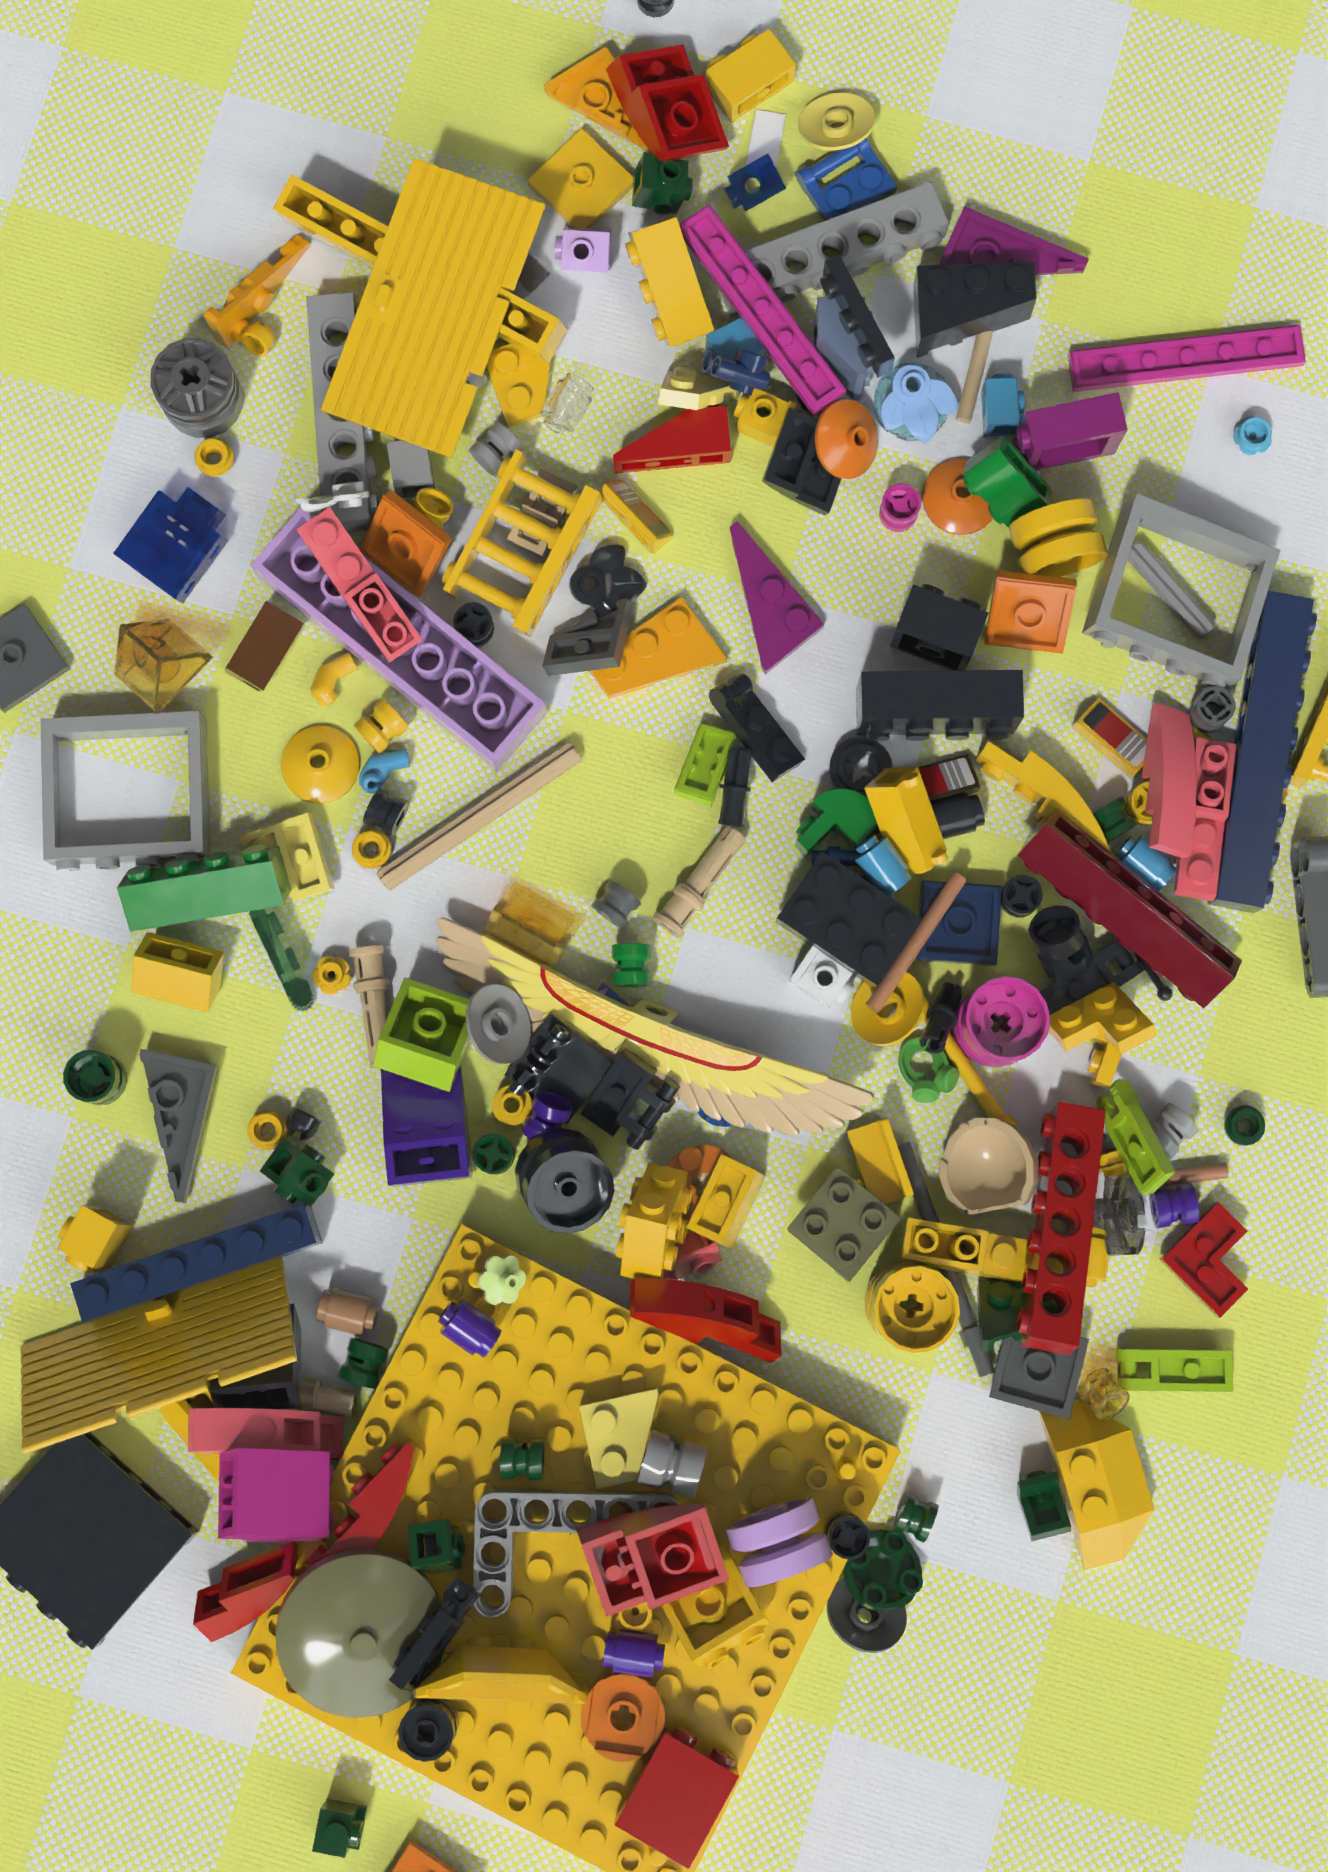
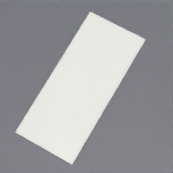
(766, 136)

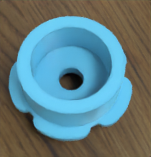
(1258, 427)

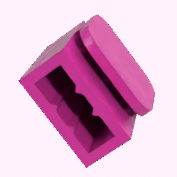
(274, 1495)

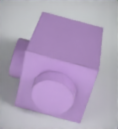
(584, 249)

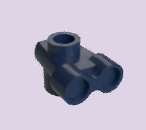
(744, 372)

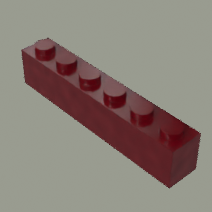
(1129, 908)

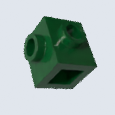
(661, 184)
(297, 1172)

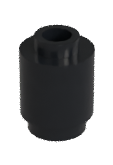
(958, 814)

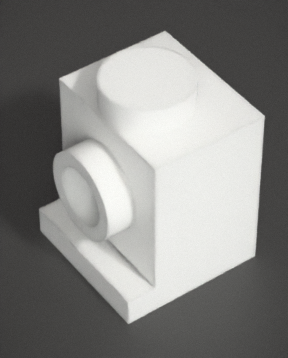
(806, 978)

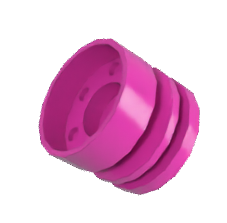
(1023, 1025)

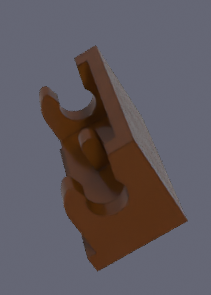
(263, 647)

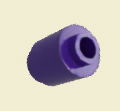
(469, 1328)
(633, 1652)

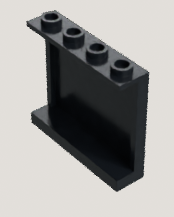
(87, 1537)

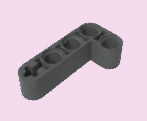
(1310, 887)

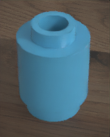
(1147, 862)
(882, 864)

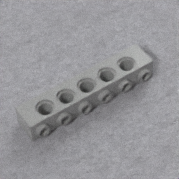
(915, 206)
(326, 317)

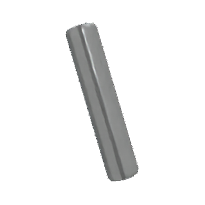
(1170, 590)

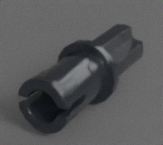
(735, 786)
(941, 1017)

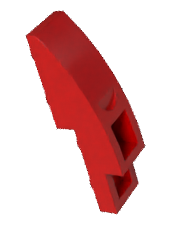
(706, 1311)
(374, 1501)

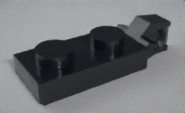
(436, 1634)

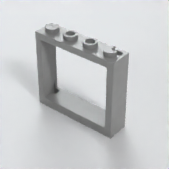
(1202, 536)
(115, 727)

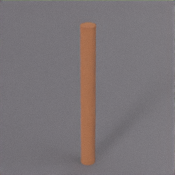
(916, 942)

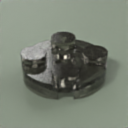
(1120, 1214)

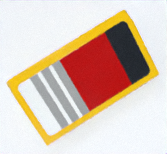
(636, 515)
(1112, 737)

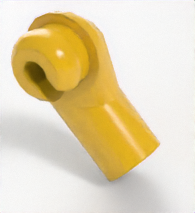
(327, 676)

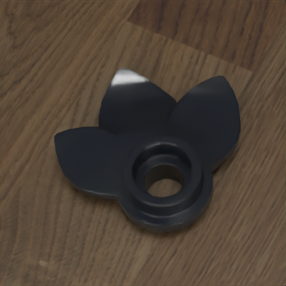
(611, 580)

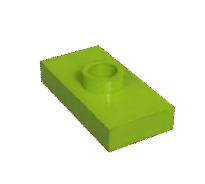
(705, 764)

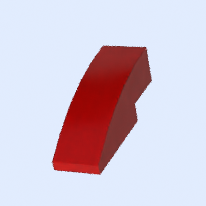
(245, 1592)

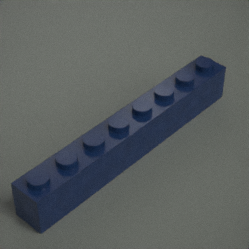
(1263, 745)

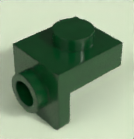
(1043, 1505)

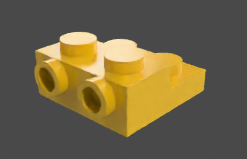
(717, 1618)

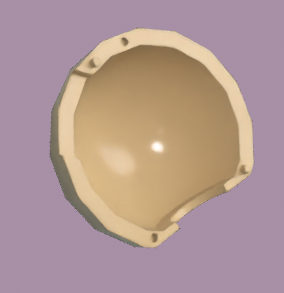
(988, 1166)

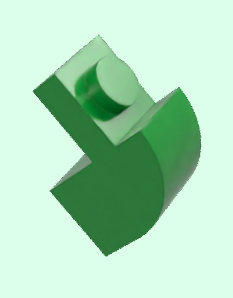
(840, 811)

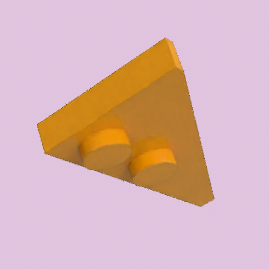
(591, 94)
(253, 294)

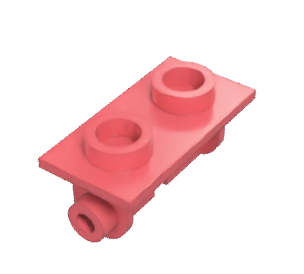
(695, 1256)

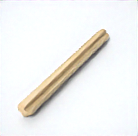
(479, 816)

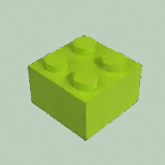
(424, 1035)

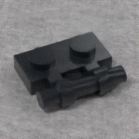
(618, 1094)

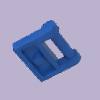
(853, 190)

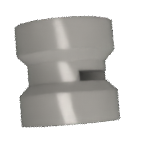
(495, 448)
(1173, 1129)

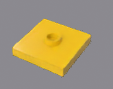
(581, 181)

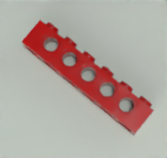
(1084, 1130)

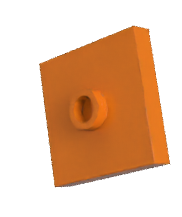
(405, 543)
(1030, 611)

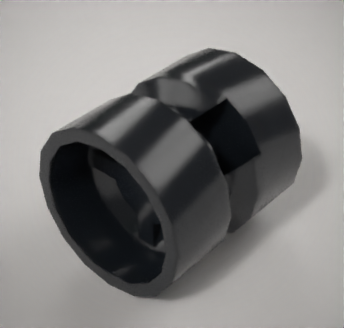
(1061, 942)
(428, 1729)

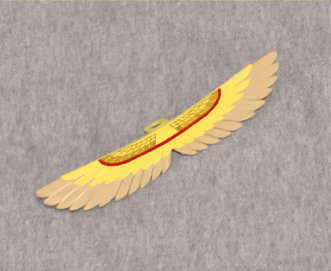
(710, 1073)

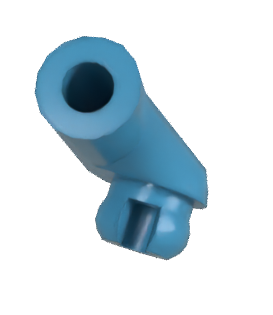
(379, 766)

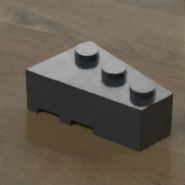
(969, 300)

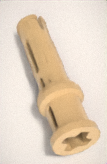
(690, 895)
(372, 987)

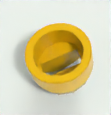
(258, 339)

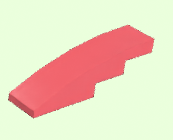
(1172, 780)

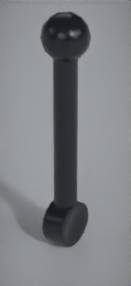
(1163, 992)

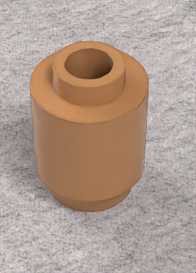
(347, 1311)

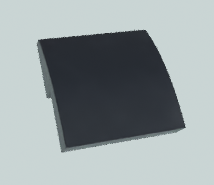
(795, 466)

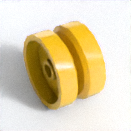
(1059, 539)

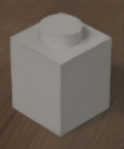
(409, 468)

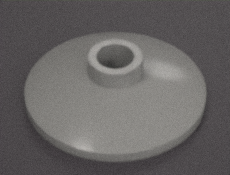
(498, 1024)

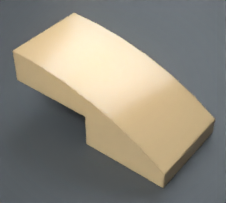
(543, 511)

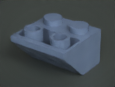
(839, 348)

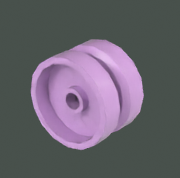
(779, 1542)

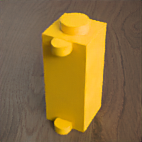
(907, 817)

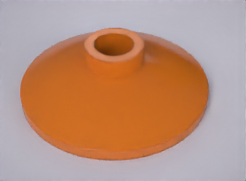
(846, 439)
(946, 508)

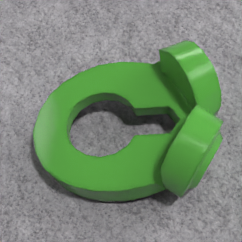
(923, 1089)

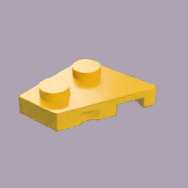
(519, 383)

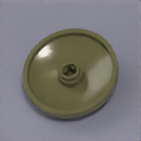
(348, 1626)

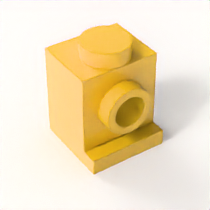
(761, 428)

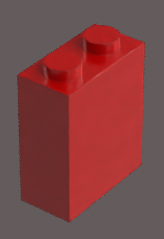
(677, 1796)

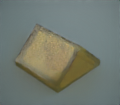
(157, 660)
(533, 925)

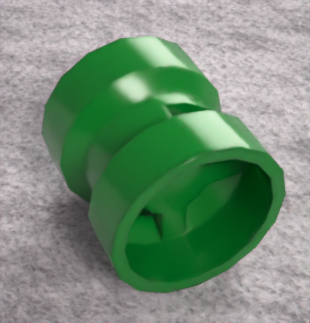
(631, 965)

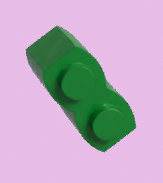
(1005, 482)

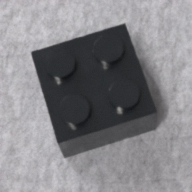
(939, 627)

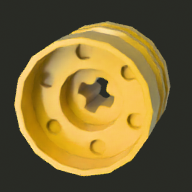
(924, 1325)

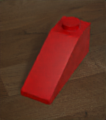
(684, 441)

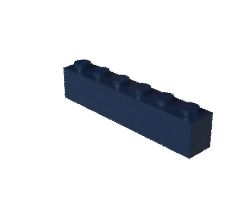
(196, 1263)

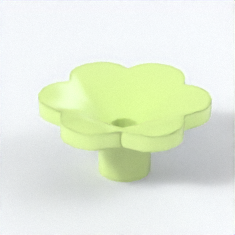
(501, 1279)

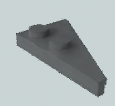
(181, 1102)

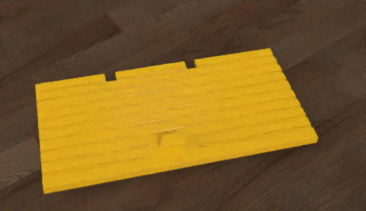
(432, 307)
(155, 1354)

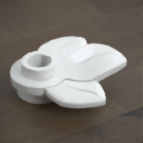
(345, 494)

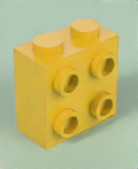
(653, 1222)

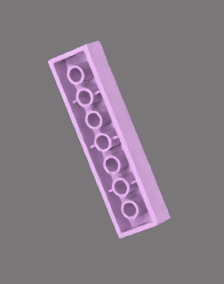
(438, 675)

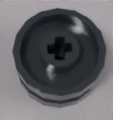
(564, 1181)

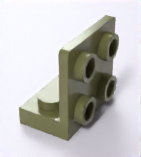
(843, 1224)

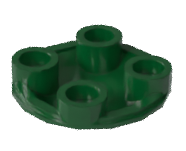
(886, 1573)

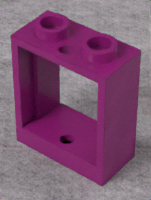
(1071, 432)

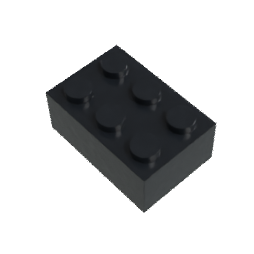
(848, 920)

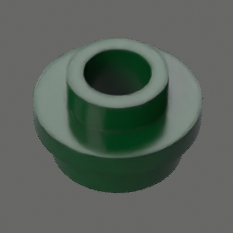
(1256, 1121)

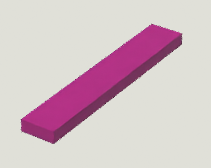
(761, 310)
(1186, 358)

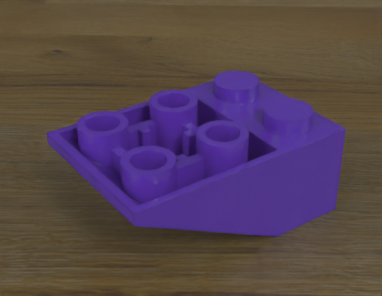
(424, 1131)

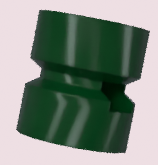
(95, 1077)

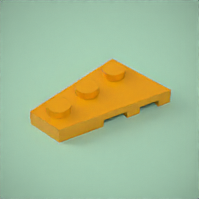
(661, 649)

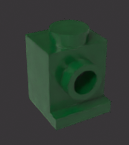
(443, 1546)
(339, 1828)

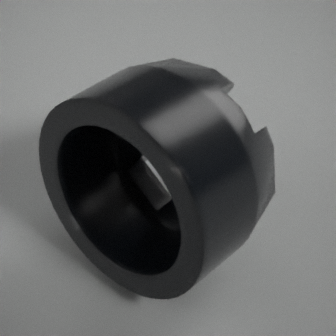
(303, 1121)

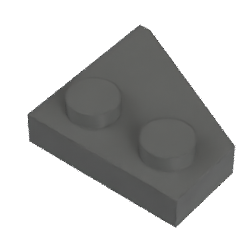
(589, 643)

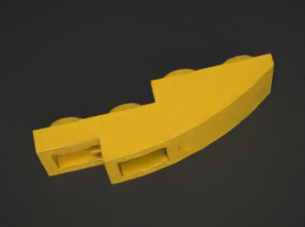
(1039, 782)
(968, 1250)

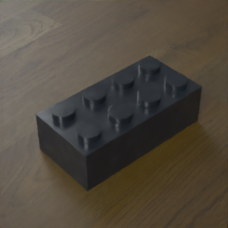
(939, 703)

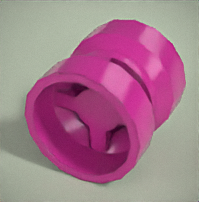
(904, 501)

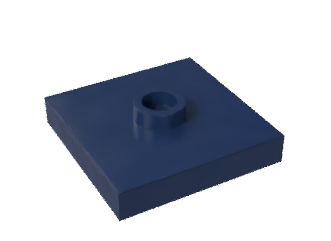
(967, 929)

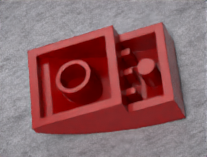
(667, 103)
(652, 1556)

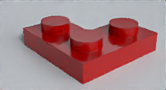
(1198, 1255)

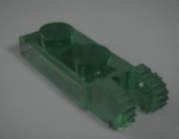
(283, 960)

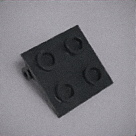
(559, 1064)

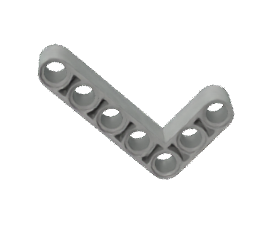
(558, 1520)

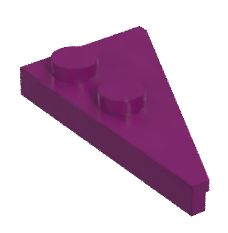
(987, 241)
(776, 610)

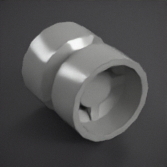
(673, 1464)

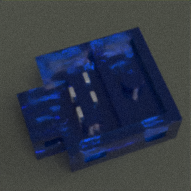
(174, 542)

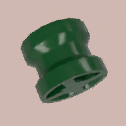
(1115, 819)
(487, 1152)
(915, 1517)

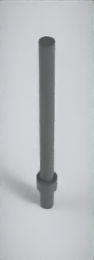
(970, 1330)

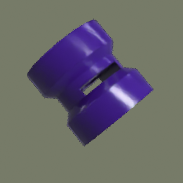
(548, 1114)
(1171, 1205)

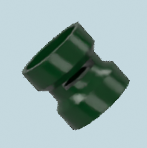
(363, 1363)
(522, 1458)

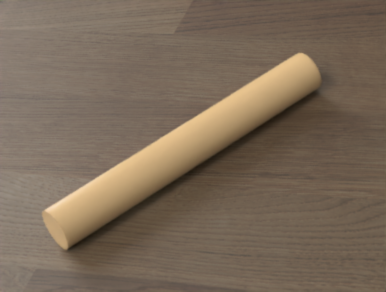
(974, 377)

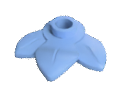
(920, 408)

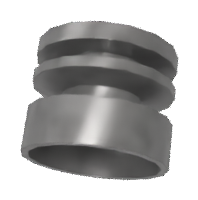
(198, 408)

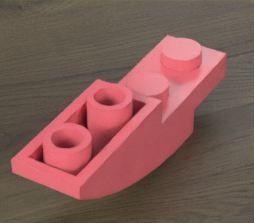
(359, 585)
(1199, 873)
(230, 1428)

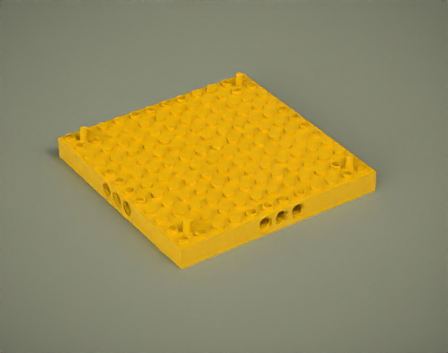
(553, 1354)

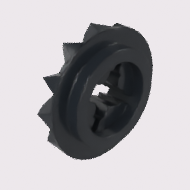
(854, 751)

